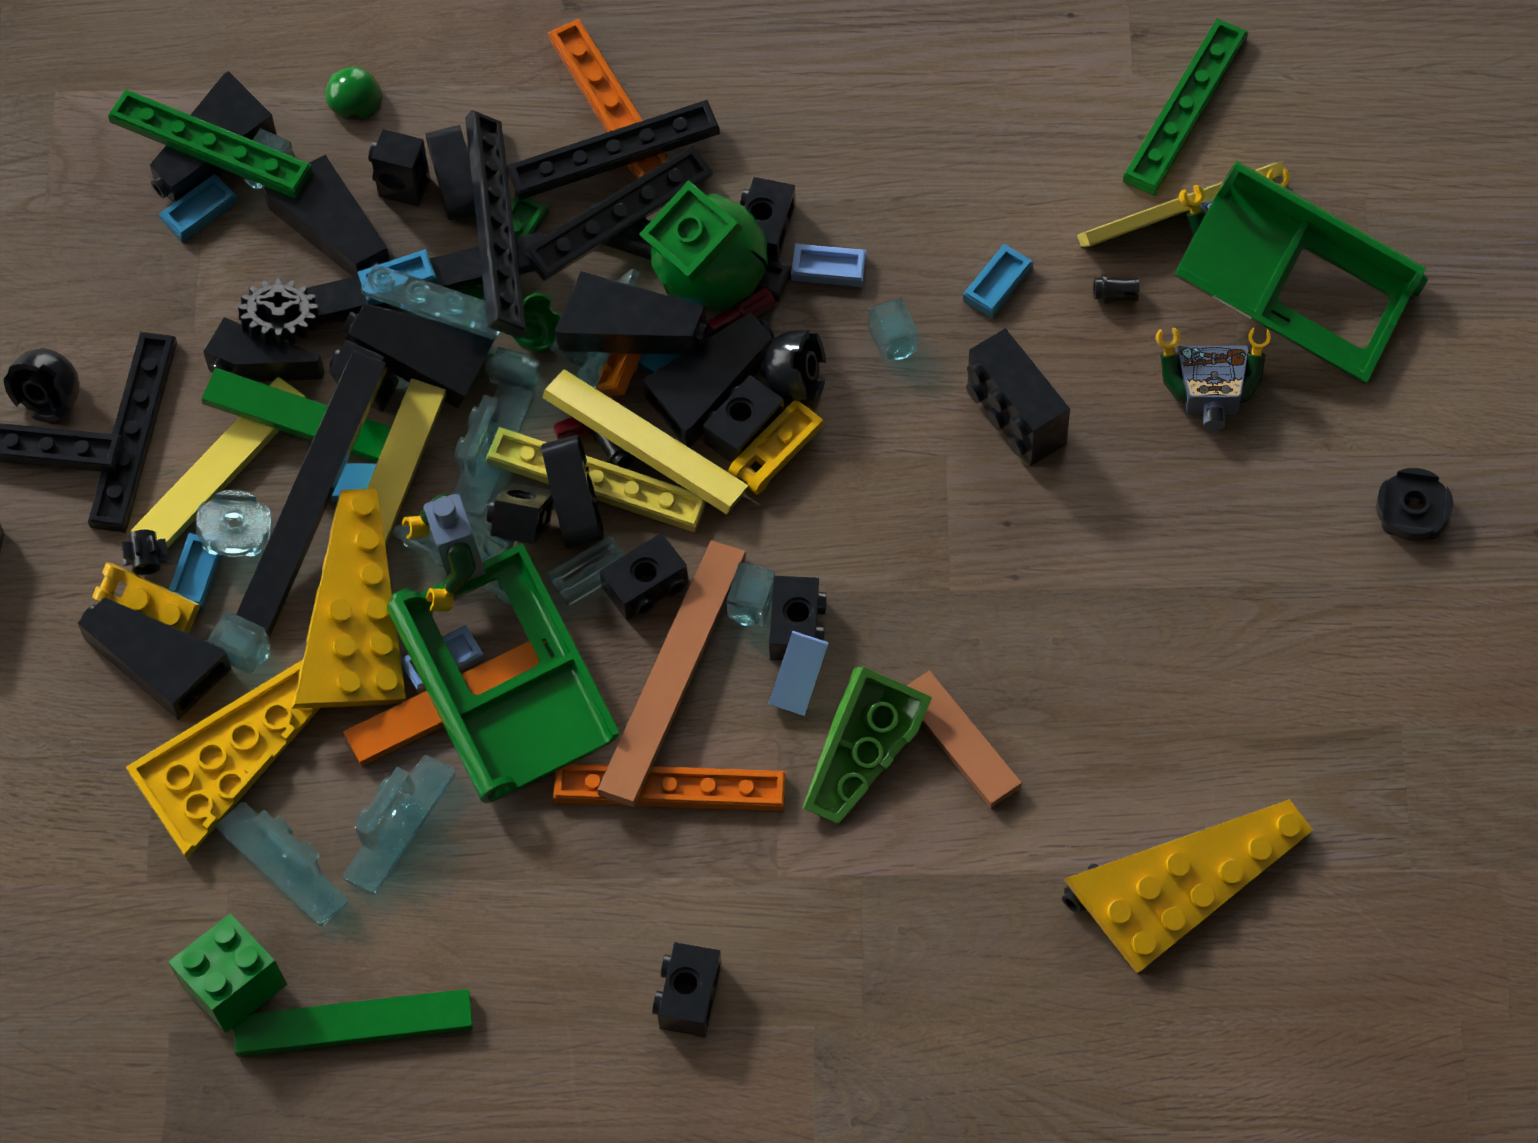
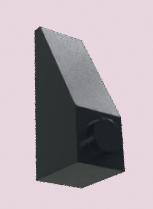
(238, 354)

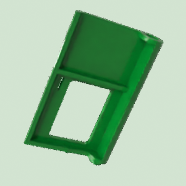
(1252, 245)
(526, 722)

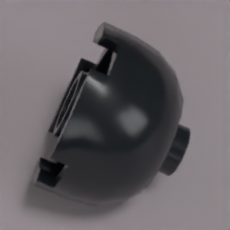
(793, 366)
(43, 384)

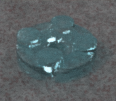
(228, 540)

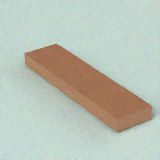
(965, 744)

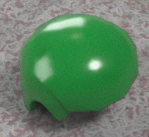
(353, 93)
(539, 323)

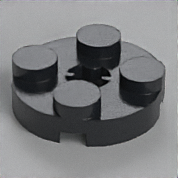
(1411, 524)

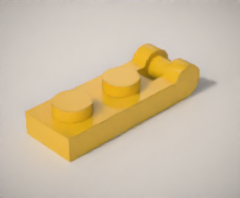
(776, 446)
(147, 598)

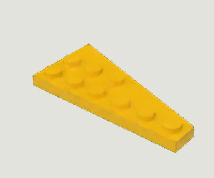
(351, 637)
(214, 763)
(1172, 887)

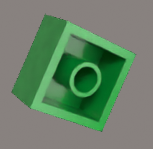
(228, 973)

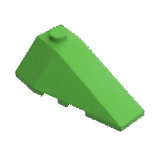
(865, 735)

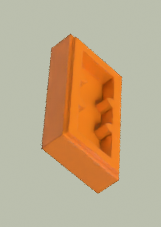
(617, 373)

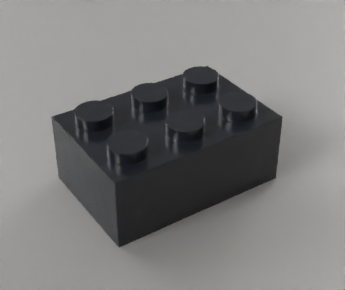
(1017, 397)

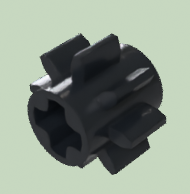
(144, 552)

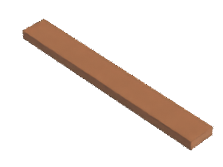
(671, 675)

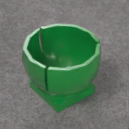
(706, 249)

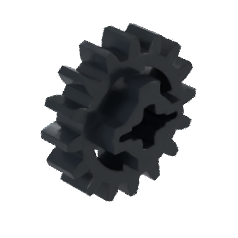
(278, 312)

